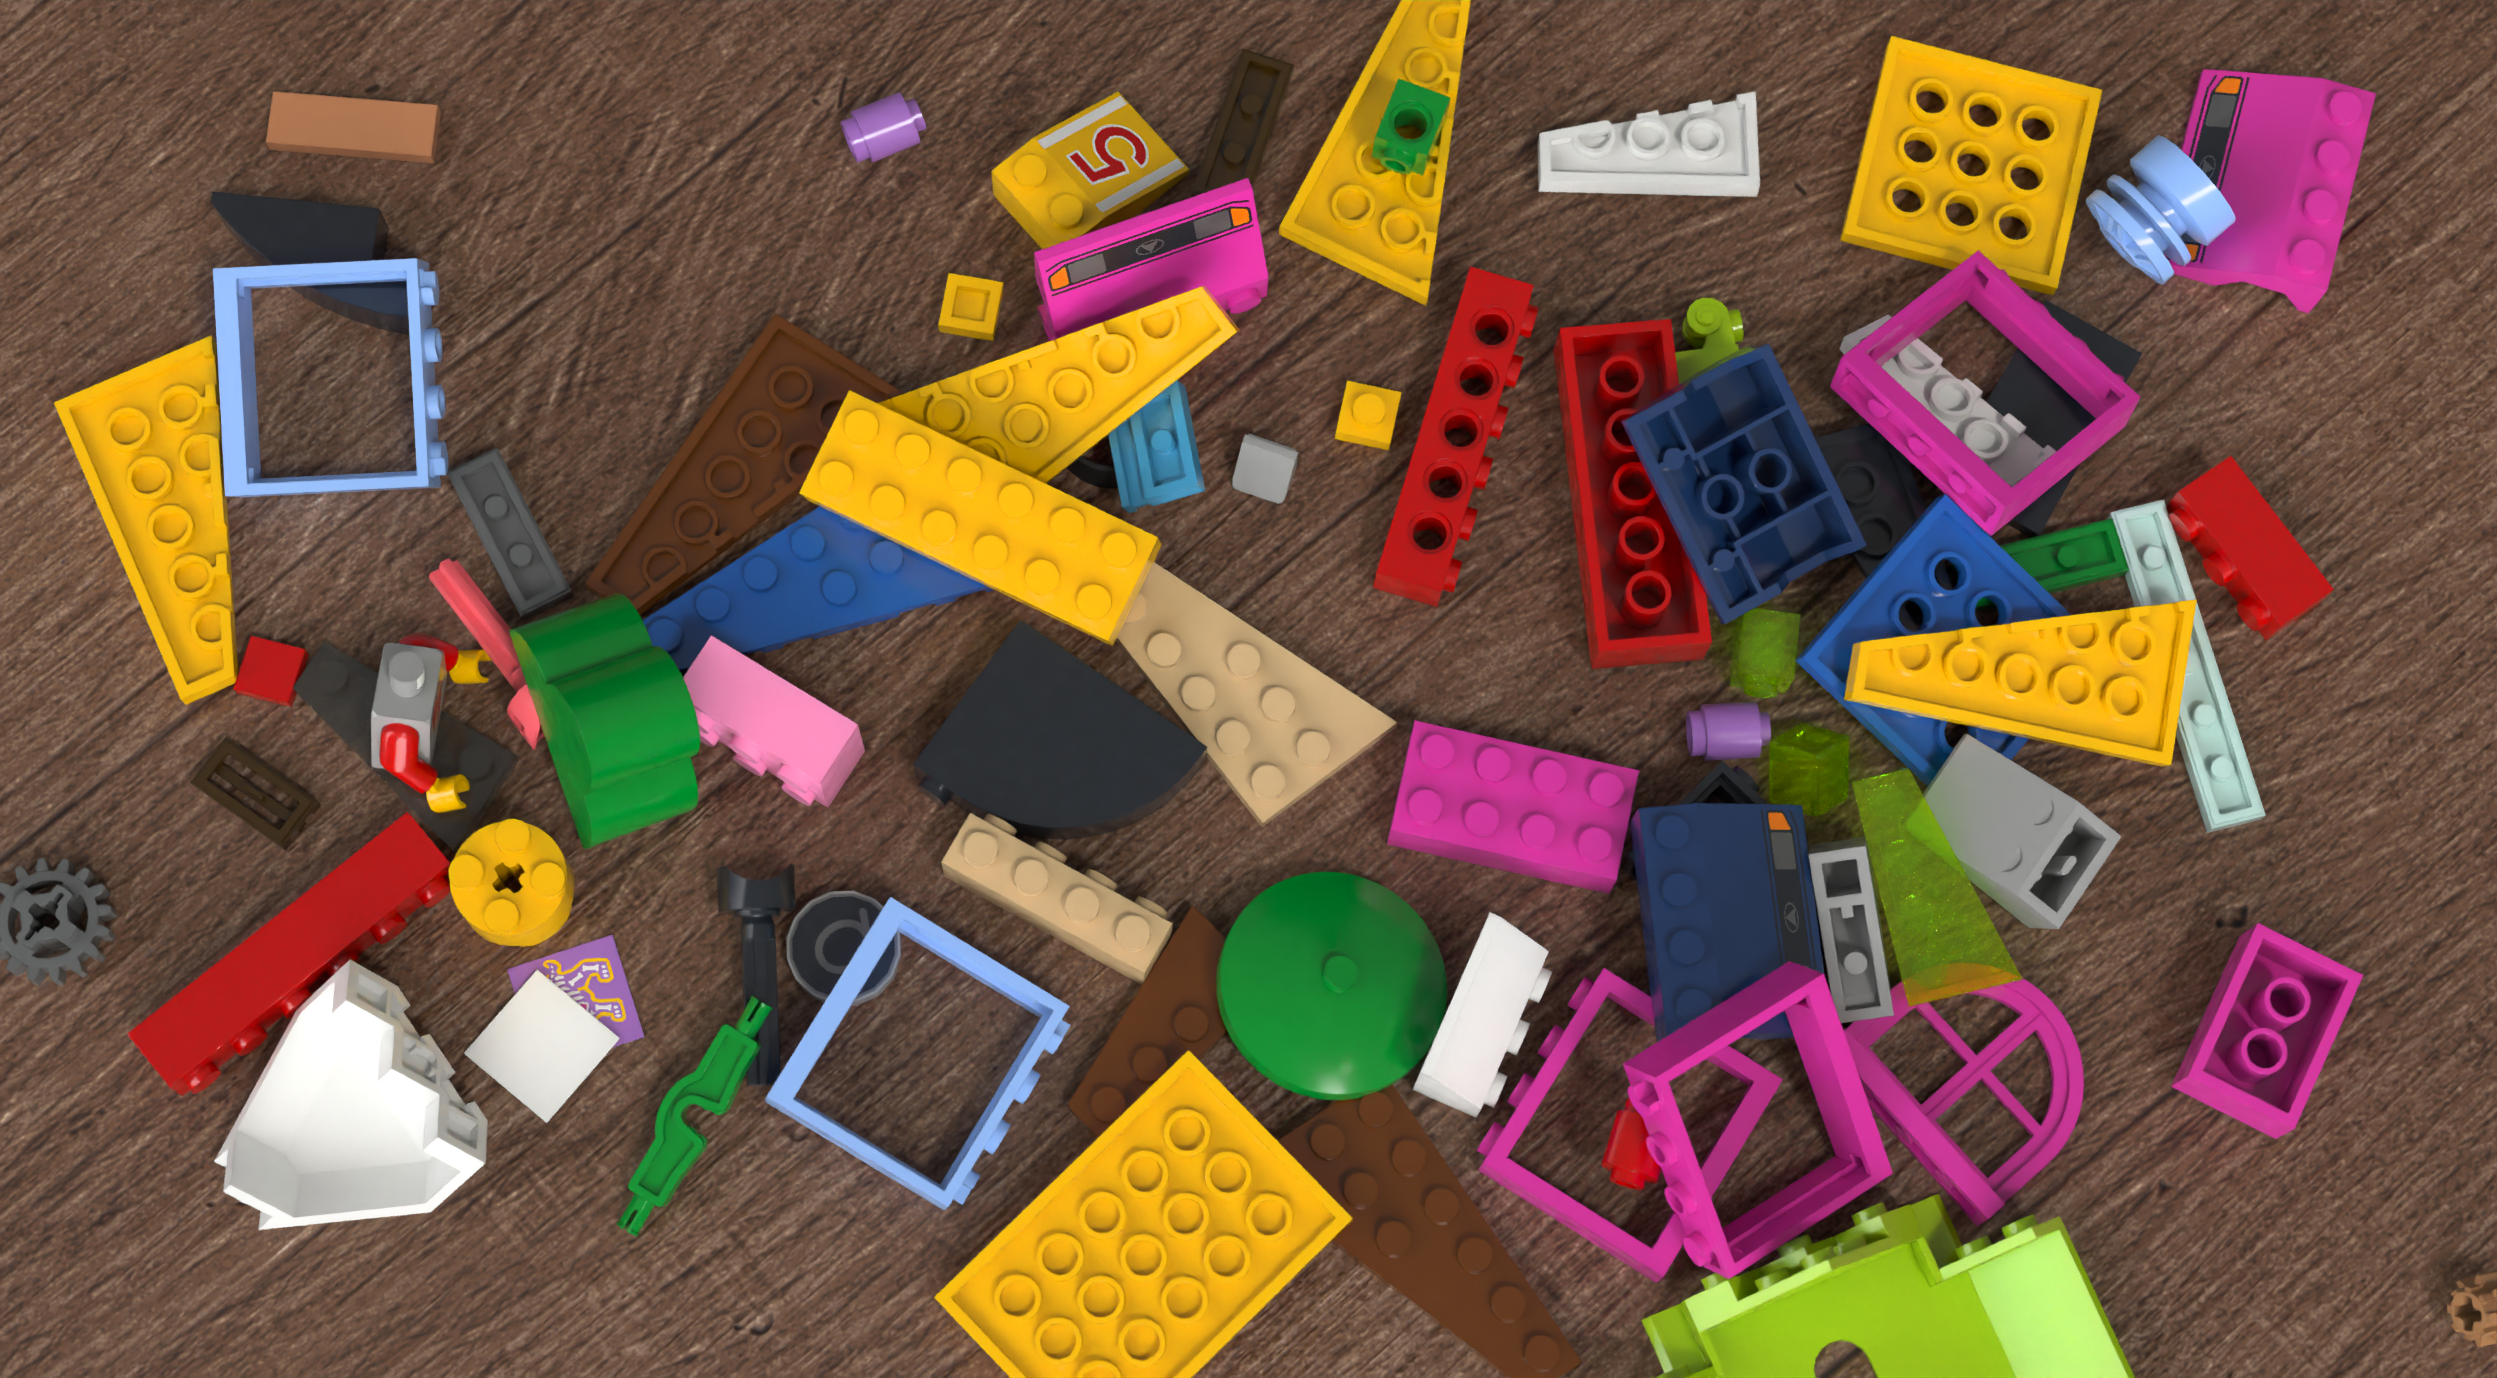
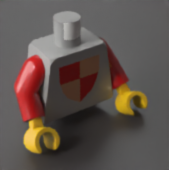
(409, 712)

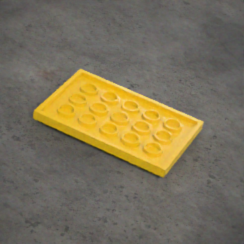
(1148, 1243)

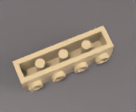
(1057, 898)

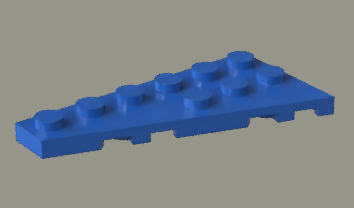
(801, 585)

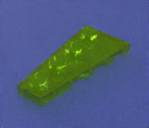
(1931, 908)

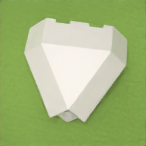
(352, 1114)

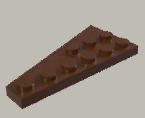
(736, 463)
(1426, 1234)

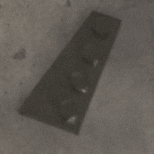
(343, 697)

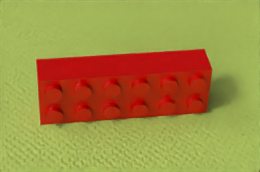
(1633, 570)

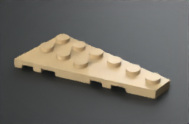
(1259, 709)

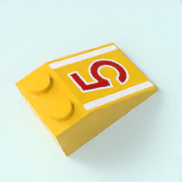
(1086, 173)

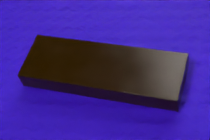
(1244, 122)

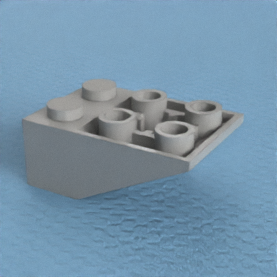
(2017, 834)

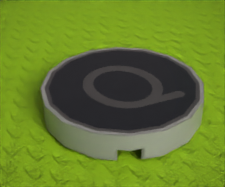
(828, 936)

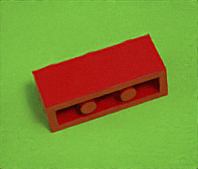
(2247, 549)

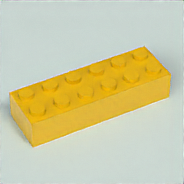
(981, 518)

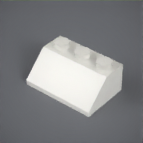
(1484, 1019)

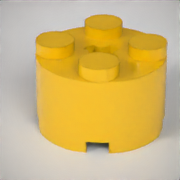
(490, 907)

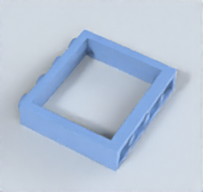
(238, 375)
(1016, 1084)

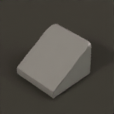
(1264, 468)

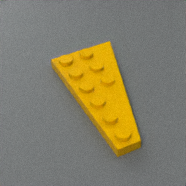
(1352, 203)
(2067, 681)

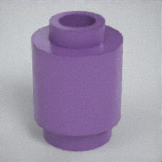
(883, 128)
(1727, 731)

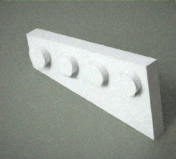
(1676, 153)
(1960, 408)

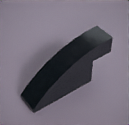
(317, 232)

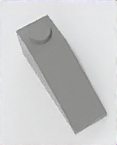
(1851, 929)

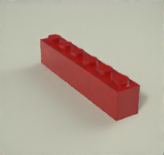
(293, 956)

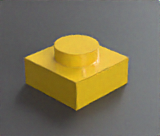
(971, 307)
(1368, 415)

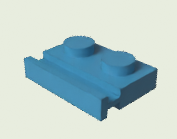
(1157, 452)

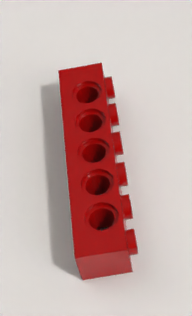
(1485, 303)

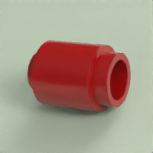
(1628, 1152)

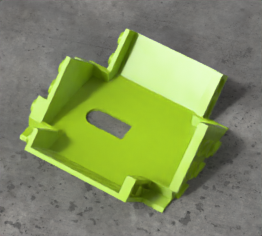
(1906, 1299)

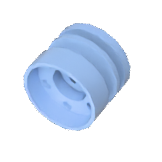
(2167, 203)

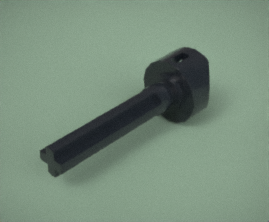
(756, 905)

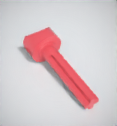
(493, 637)

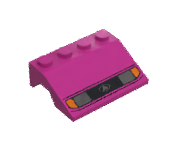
(2287, 168)
(1156, 257)

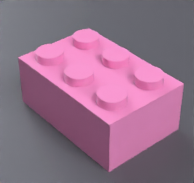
(772, 724)

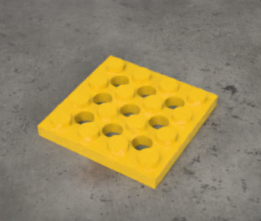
(2014, 97)

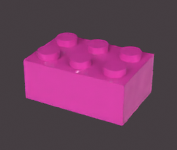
(2267, 1031)

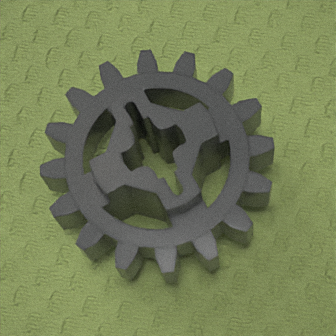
(65, 903)

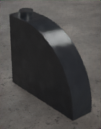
(1055, 747)

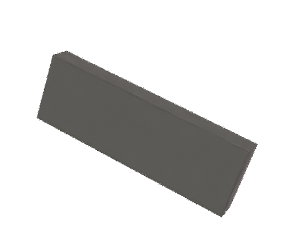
(510, 534)

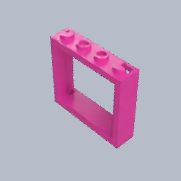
(1930, 443)
(1530, 1091)
(1838, 1092)

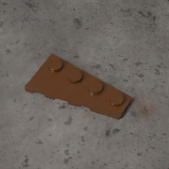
(1167, 1018)

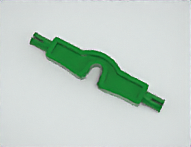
(676, 1141)

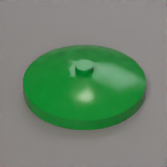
(1331, 985)

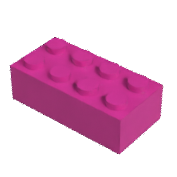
(1513, 807)

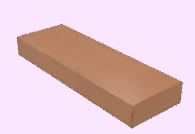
(353, 127)

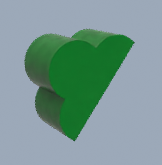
(611, 717)

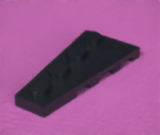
(1881, 499)

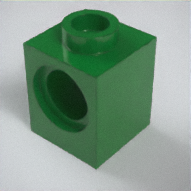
(1414, 107)

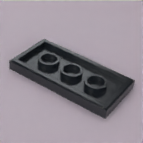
(2049, 410)

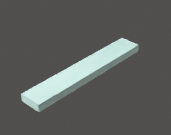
(2205, 719)

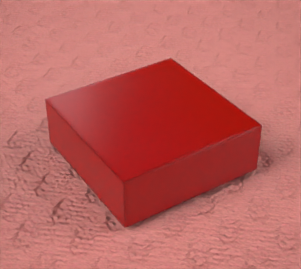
(270, 671)

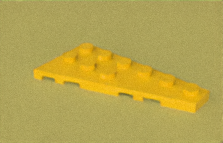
(1071, 392)
(159, 482)

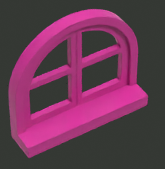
(1916, 1124)

